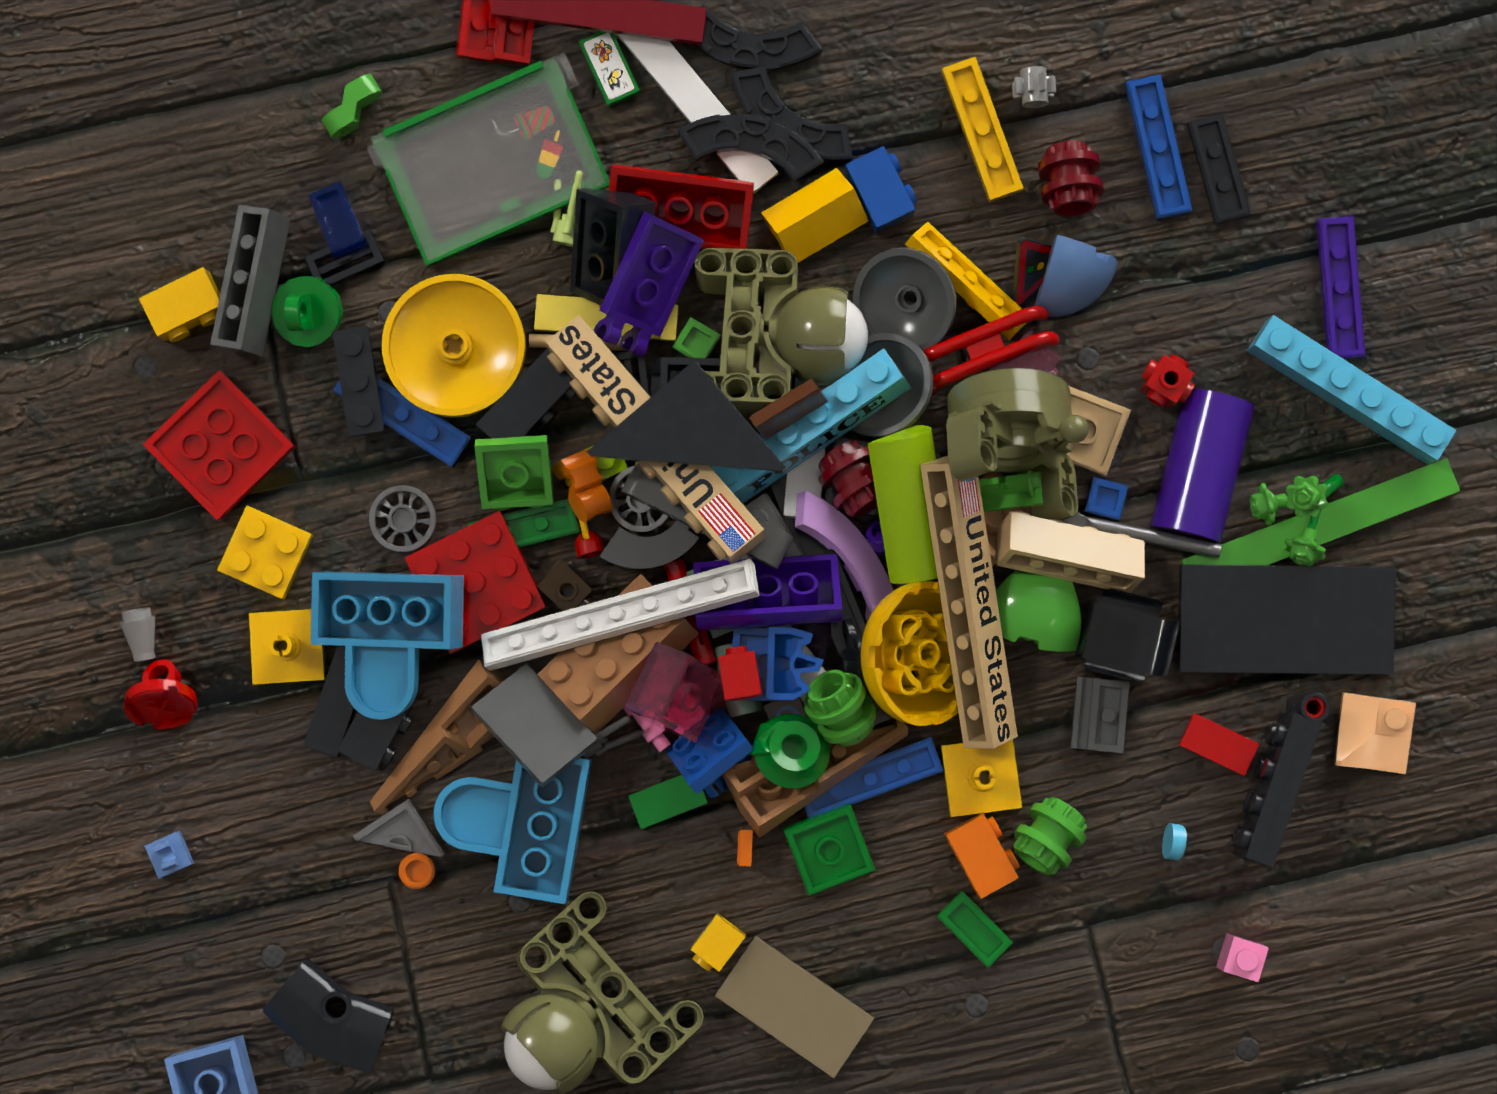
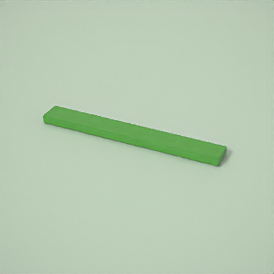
(1340, 516)

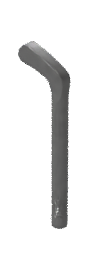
(1149, 536)

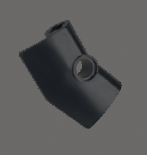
(305, 1015)

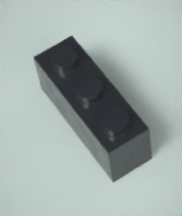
(528, 401)

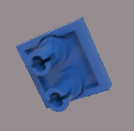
(714, 753)

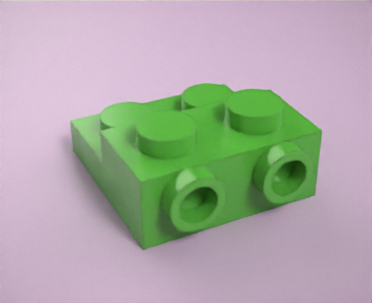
(514, 472)

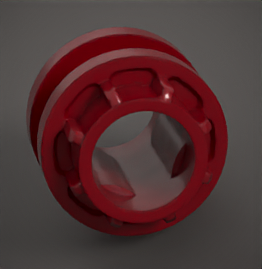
(1071, 178)
(851, 475)

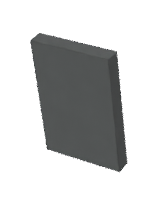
(534, 725)

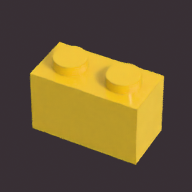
(182, 305)

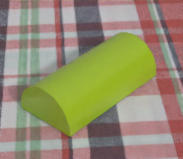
(903, 504)

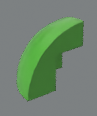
(1040, 611)

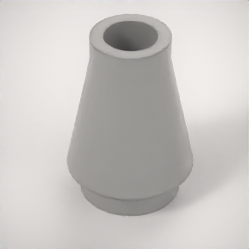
(140, 632)

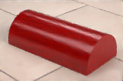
(698, 204)

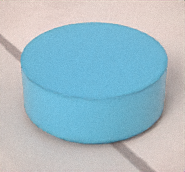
(1174, 841)

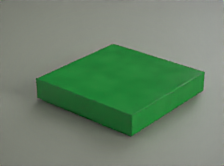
(829, 849)

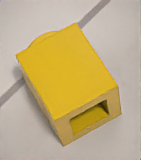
(717, 943)

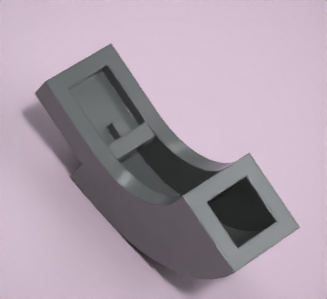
(649, 552)

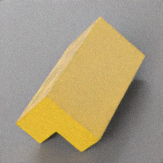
(815, 215)

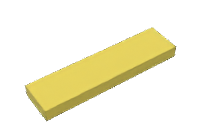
(556, 312)

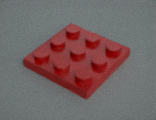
(219, 445)
(496, 575)

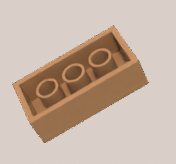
(600, 675)

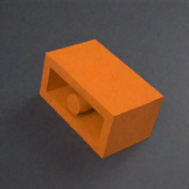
(982, 855)

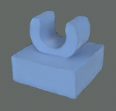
(169, 854)

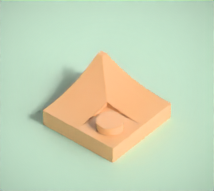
(1374, 733)

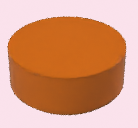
(417, 870)

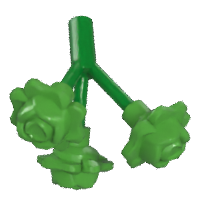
(1307, 499)

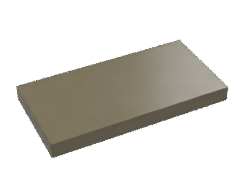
(794, 1006)

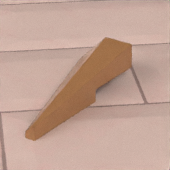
(446, 742)
(768, 805)

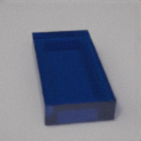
(337, 219)

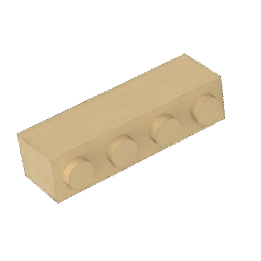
(1070, 552)

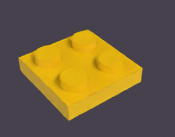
(265, 552)

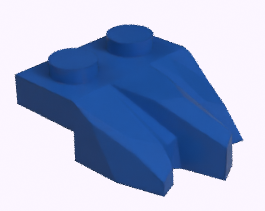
(779, 660)

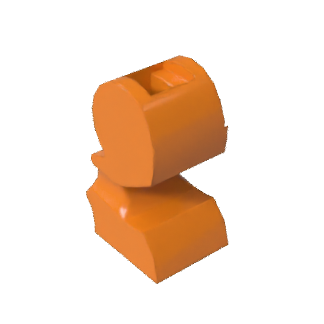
(586, 492)

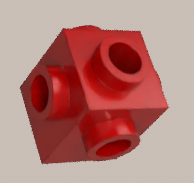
(1158, 390)

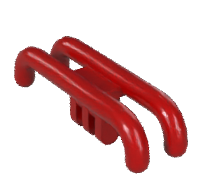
(987, 347)

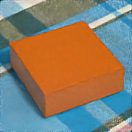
(744, 852)

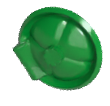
(790, 751)

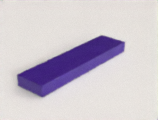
(1340, 286)

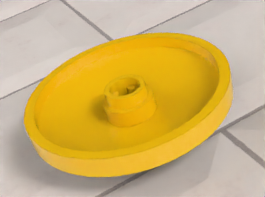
(453, 345)

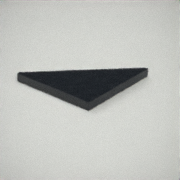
(689, 425)

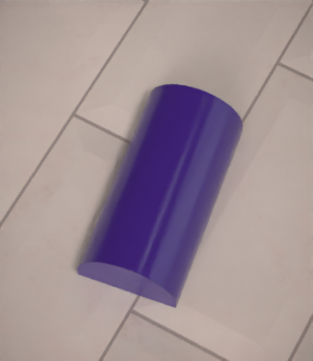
(1203, 465)
(794, 594)

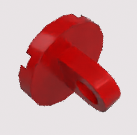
(160, 701)

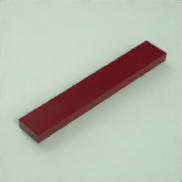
(624, 17)

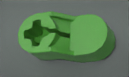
(347, 116)

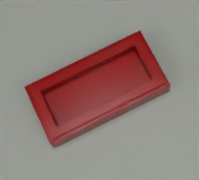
(1218, 744)

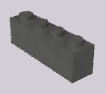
(250, 280)

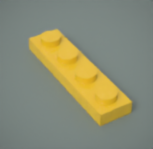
(982, 129)
(967, 278)

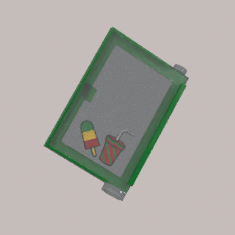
(489, 159)

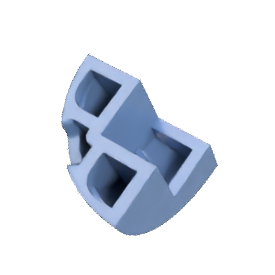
(1074, 277)

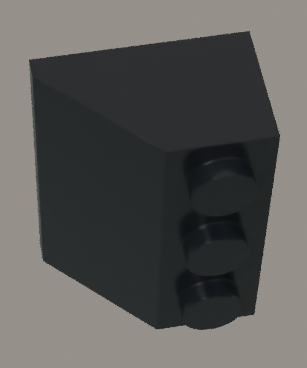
(601, 237)

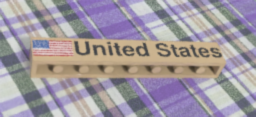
(616, 396)
(969, 606)

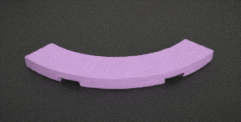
(840, 534)

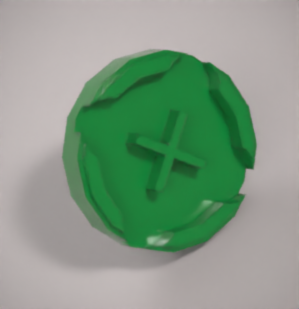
(306, 311)

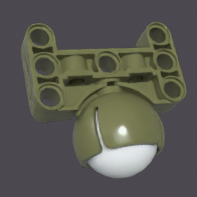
(798, 334)
(559, 1035)

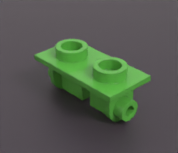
(1011, 491)

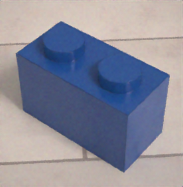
(881, 189)

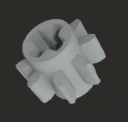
(1034, 87)

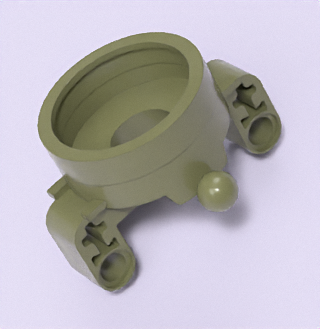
(1017, 425)

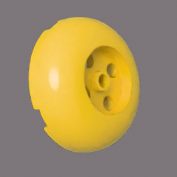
(904, 637)

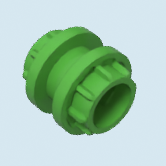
(840, 707)
(1050, 835)

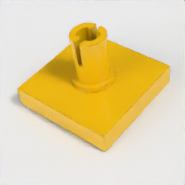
(284, 649)
(980, 779)

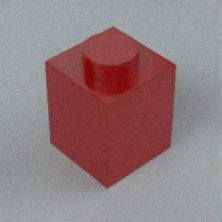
(740, 674)

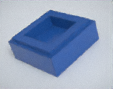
(1105, 499)

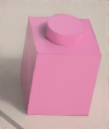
(1242, 957)

